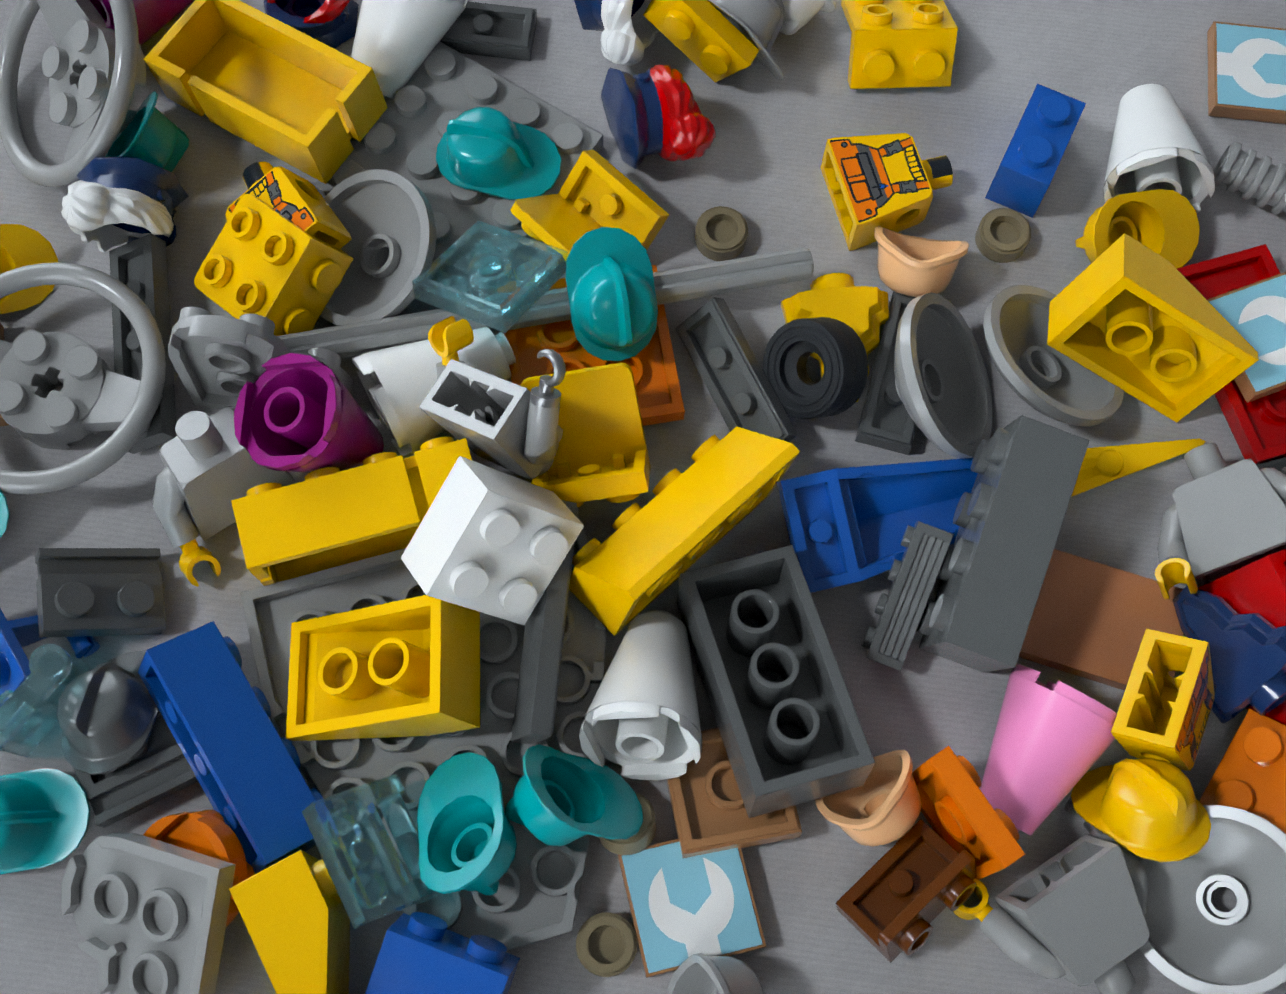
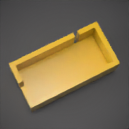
(268, 84)
(342, 514)

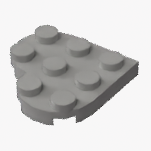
(223, 352)
(149, 913)

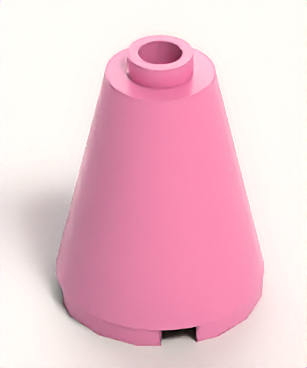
(1042, 746)

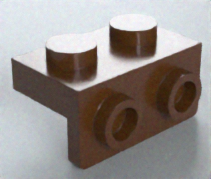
(908, 891)

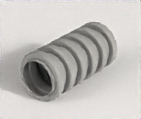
(1252, 177)

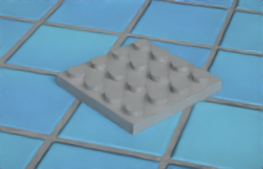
(418, 117)

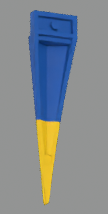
(854, 518)

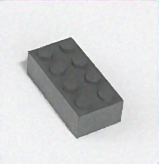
(1002, 545)
(773, 681)

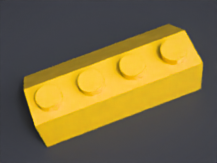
(677, 525)

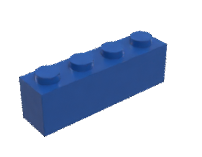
(231, 743)

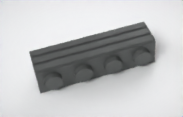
(908, 595)

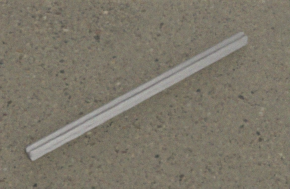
(554, 306)

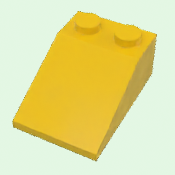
(1147, 330)
(385, 672)
(297, 925)

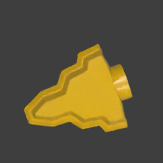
(837, 298)

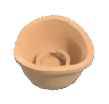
(916, 263)
(881, 807)

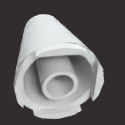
(400, 35)
(1156, 149)
(403, 375)
(646, 703)

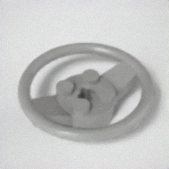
(88, 76)
(91, 394)

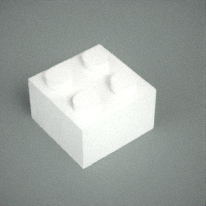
(491, 542)

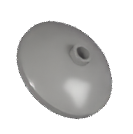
(389, 244)
(1035, 371)
(942, 376)
(1213, 947)

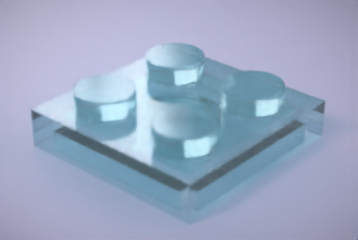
(491, 276)

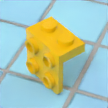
(702, 36)
(900, 43)
(590, 199)
(271, 268)
(602, 437)

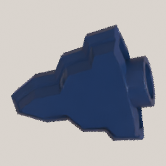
(1244, 653)

